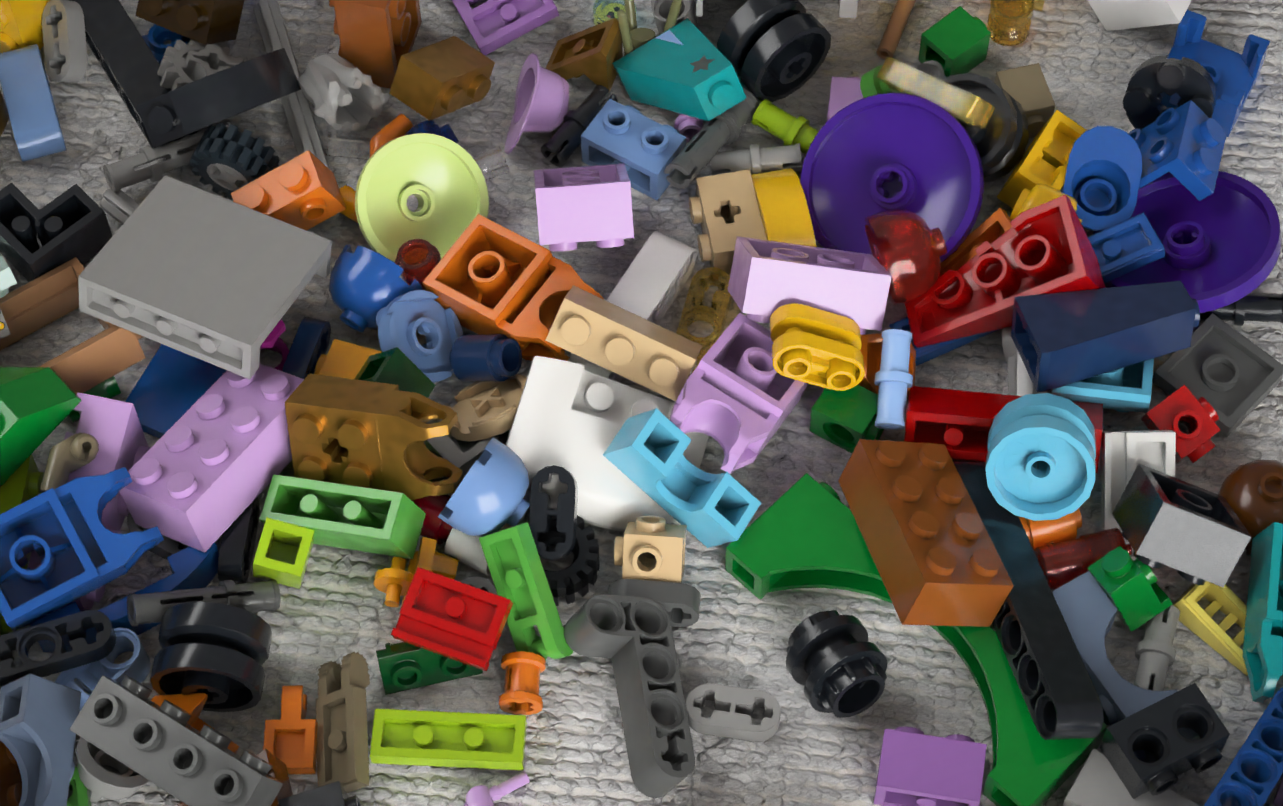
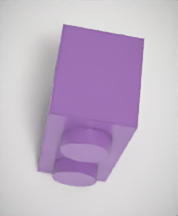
(929, 769)

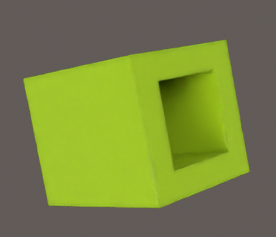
(283, 553)

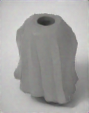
(341, 93)

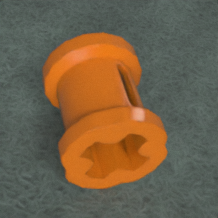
(522, 683)

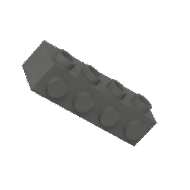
(171, 752)

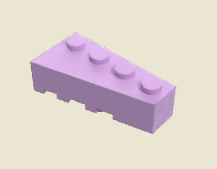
(120, 446)

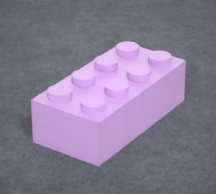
(214, 459)

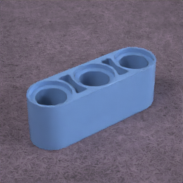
(30, 103)

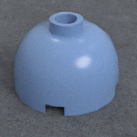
(489, 493)

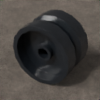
(774, 46)
(1007, 132)
(213, 653)

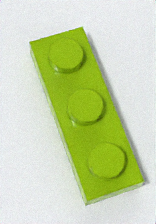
(448, 739)

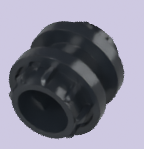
(836, 663)

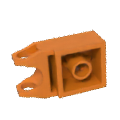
(504, 286)

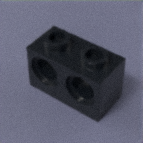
(1157, 732)

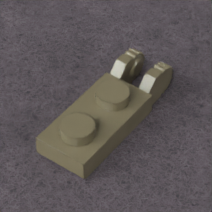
(343, 723)

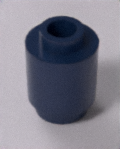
(485, 358)

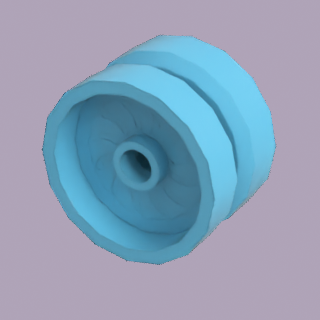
(1041, 457)

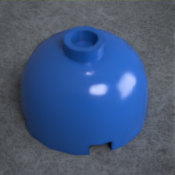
(364, 284)

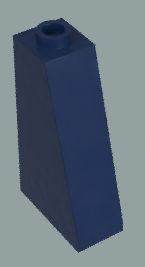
(1100, 330)

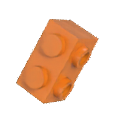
(295, 192)

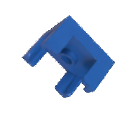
(1231, 72)

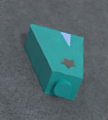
(681, 74)

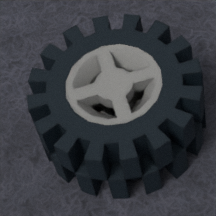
(231, 158)

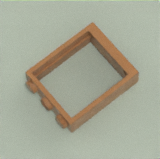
(52, 298)

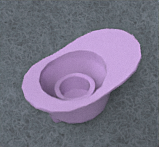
(539, 102)

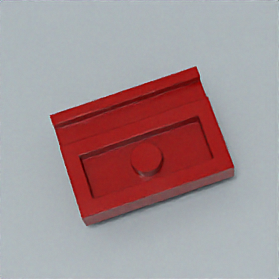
(452, 618)

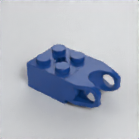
(76, 547)

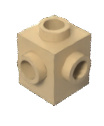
(651, 550)

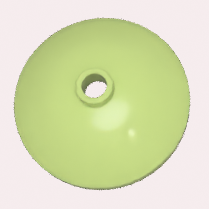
(440, 177)

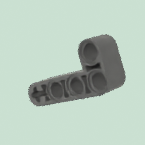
(647, 681)

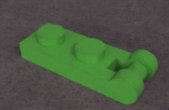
(521, 578)

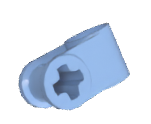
(89, 674)

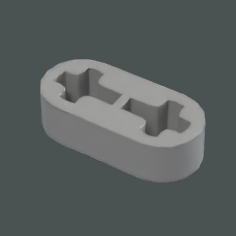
(64, 41)
(732, 712)

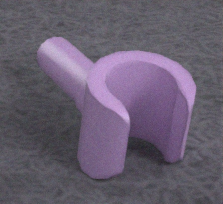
(484, 796)

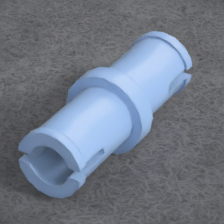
(893, 379)

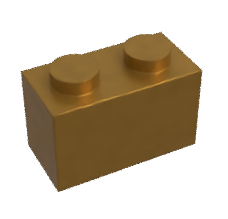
(442, 78)

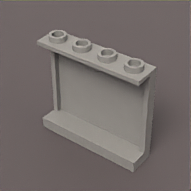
(202, 274)

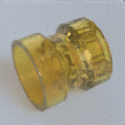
(1010, 21)

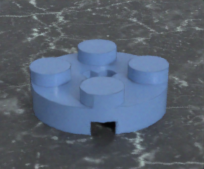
(420, 312)

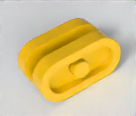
(816, 347)

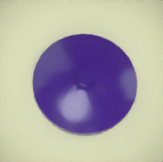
(889, 157)
(1211, 245)

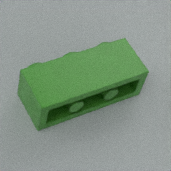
(347, 515)

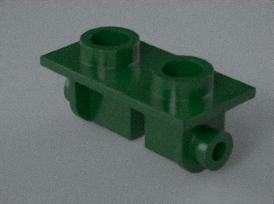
(413, 667)

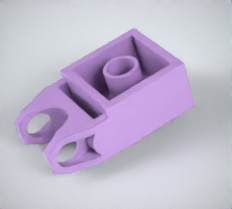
(737, 394)

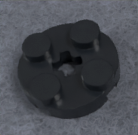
(1170, 76)

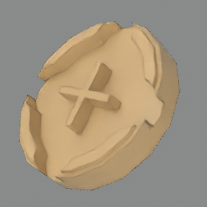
(486, 408)

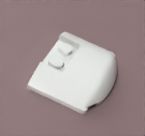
(569, 422)

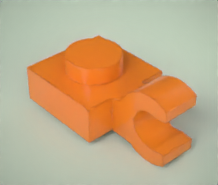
(293, 736)

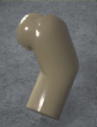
(67, 458)

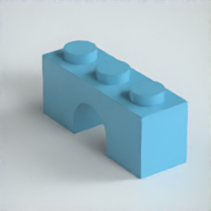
(652, 456)

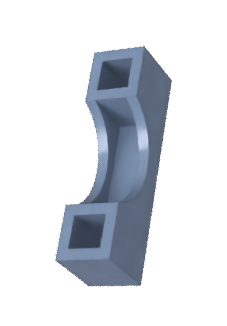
(1089, 620)
(37, 733)

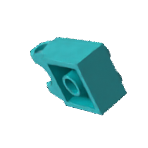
(1265, 614)

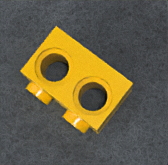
(1044, 159)

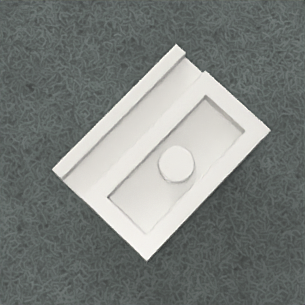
(1120, 457)

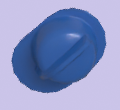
(1104, 176)

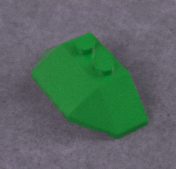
(30, 409)

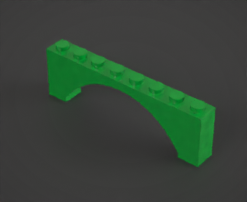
(816, 543)

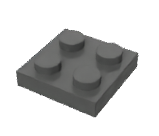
(1223, 370)

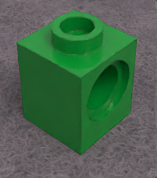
(846, 417)

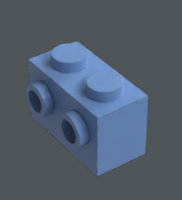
(627, 137)

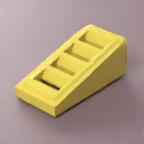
(1201, 623)

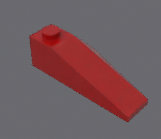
(1036, 256)

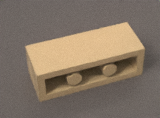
(623, 343)

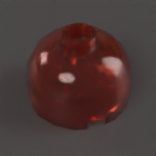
(906, 251)

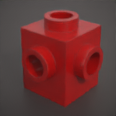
(1194, 413)

